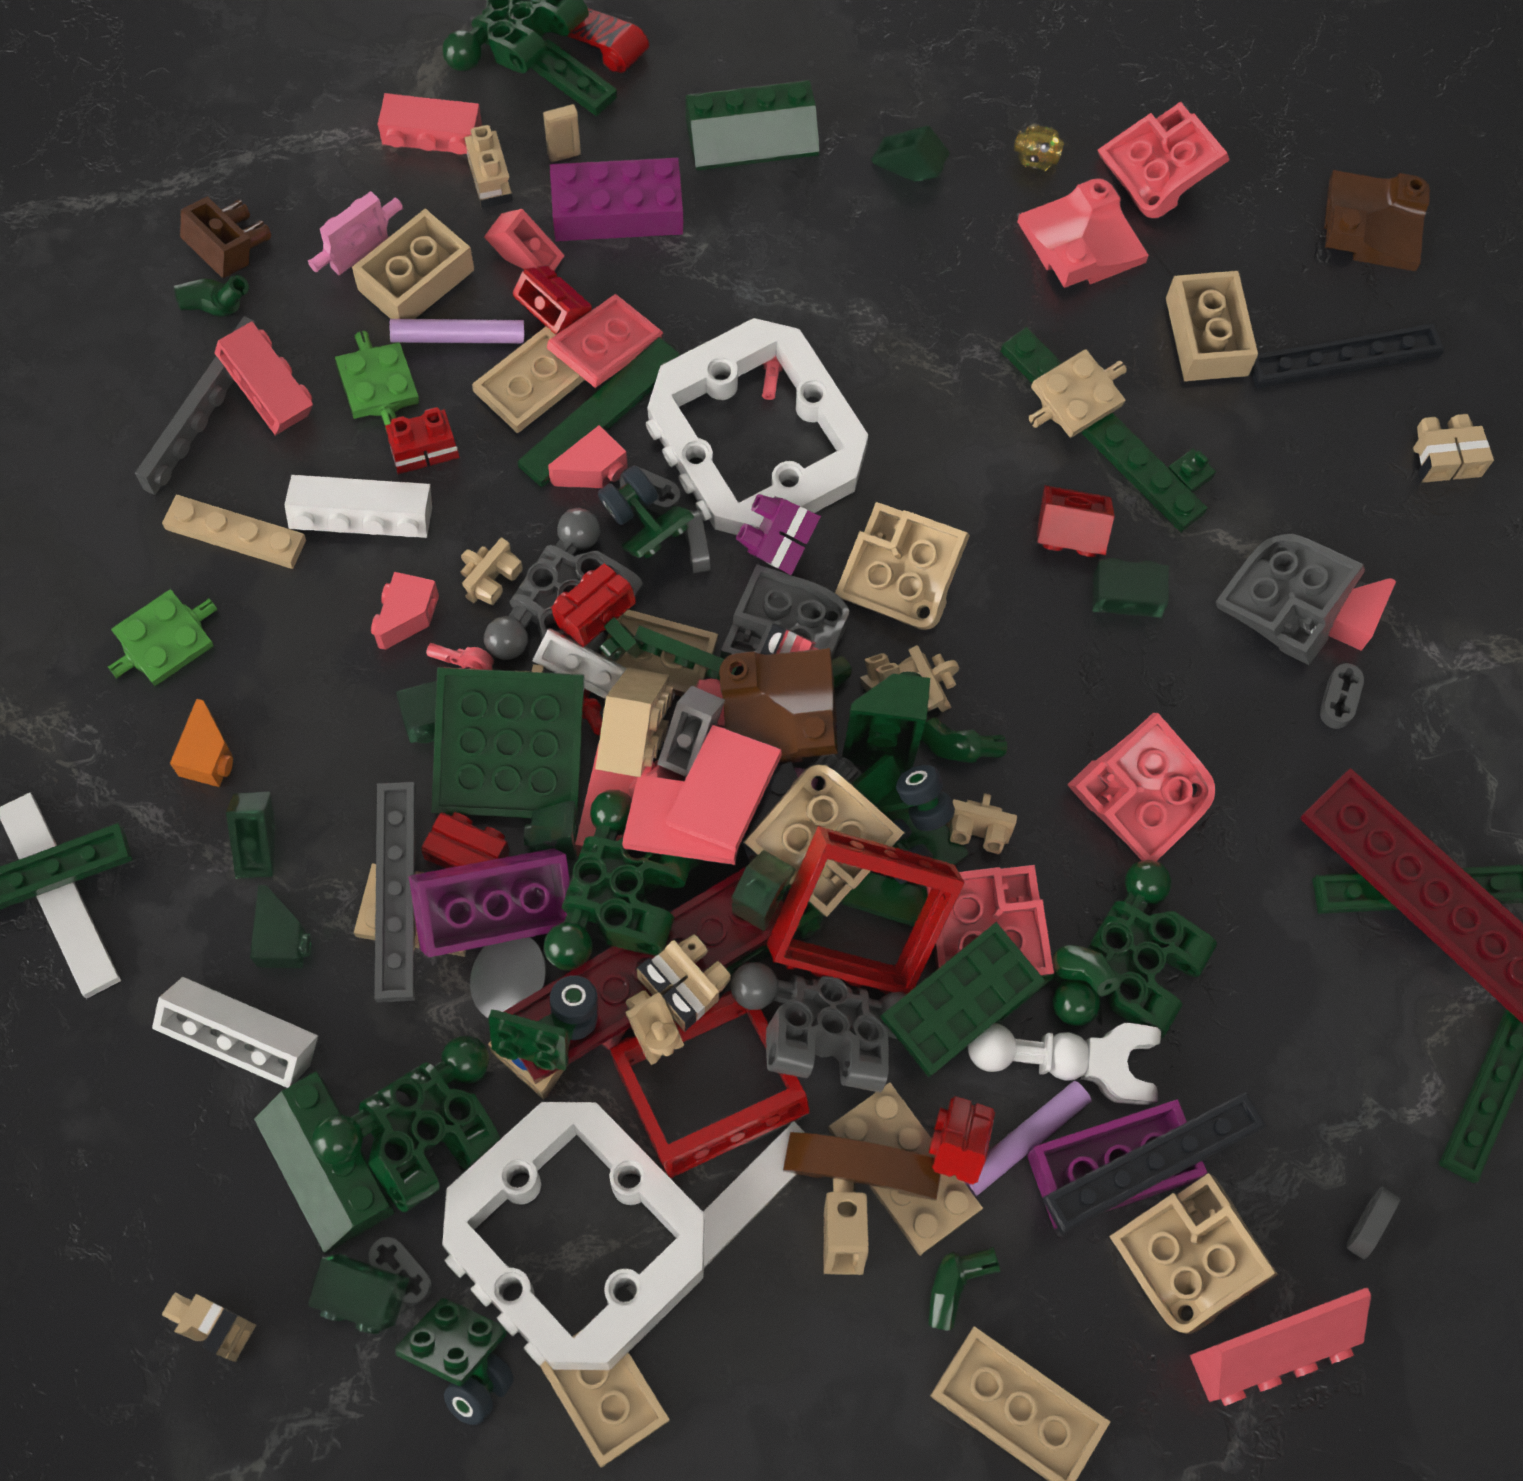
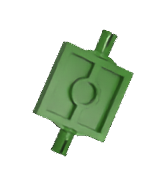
(376, 379)
(162, 637)

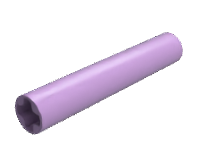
(456, 331)
(1030, 1134)

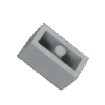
(689, 728)

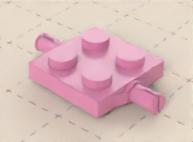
(354, 233)

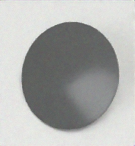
(507, 974)

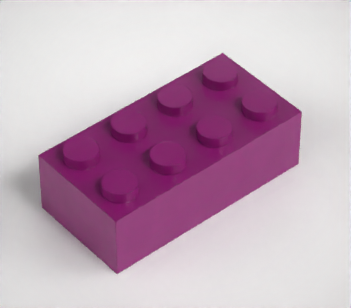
(616, 199)
(489, 901)
(1080, 1153)

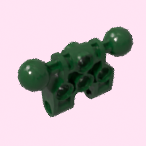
(513, 32)
(645, 925)
(1186, 950)
(411, 1178)

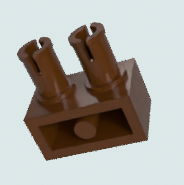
(218, 238)

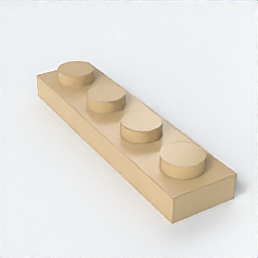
(234, 531)

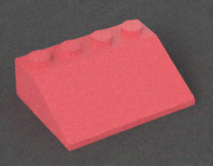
(1283, 1347)

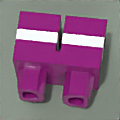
(766, 541)

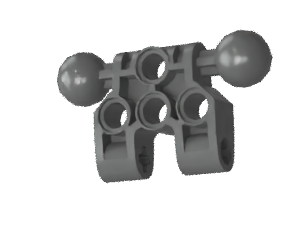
(578, 531)
(822, 1021)

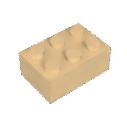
(413, 267)
(1211, 326)

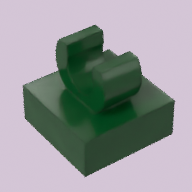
(1193, 469)
(620, 642)

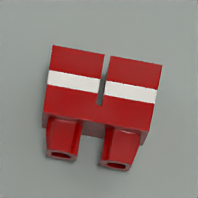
(423, 433)

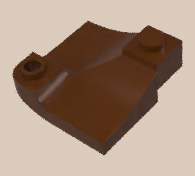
(1377, 218)
(782, 701)

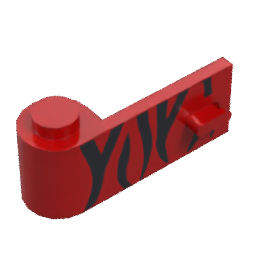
(617, 39)

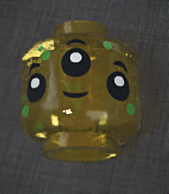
(1038, 146)

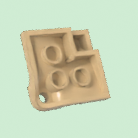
(902, 566)
(837, 806)
(1193, 1255)

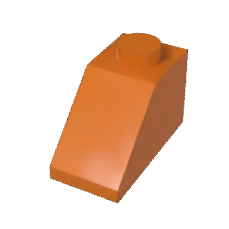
(202, 749)

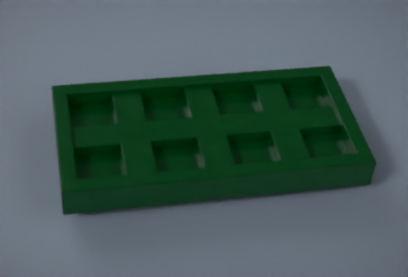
(962, 999)

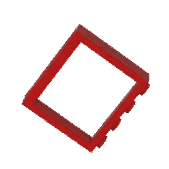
(879, 858)
(728, 1132)

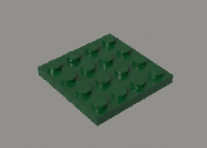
(506, 741)

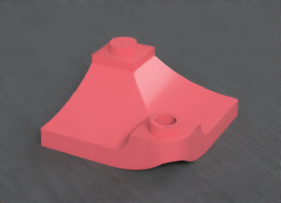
(1163, 158)
(1083, 235)
(1147, 788)
(1002, 897)

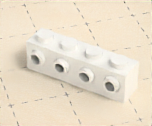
(358, 506)
(235, 1032)

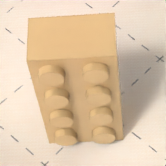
(634, 722)

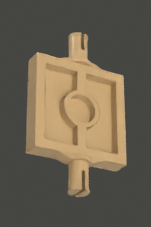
(1077, 393)

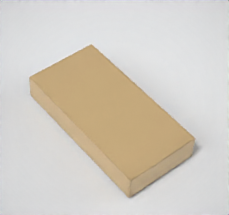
(562, 133)

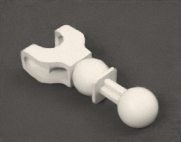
(1071, 1057)

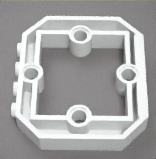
(732, 356)
(526, 1150)

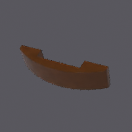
(862, 1163)

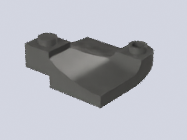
(1291, 593)
(790, 603)

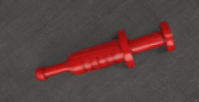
(591, 711)

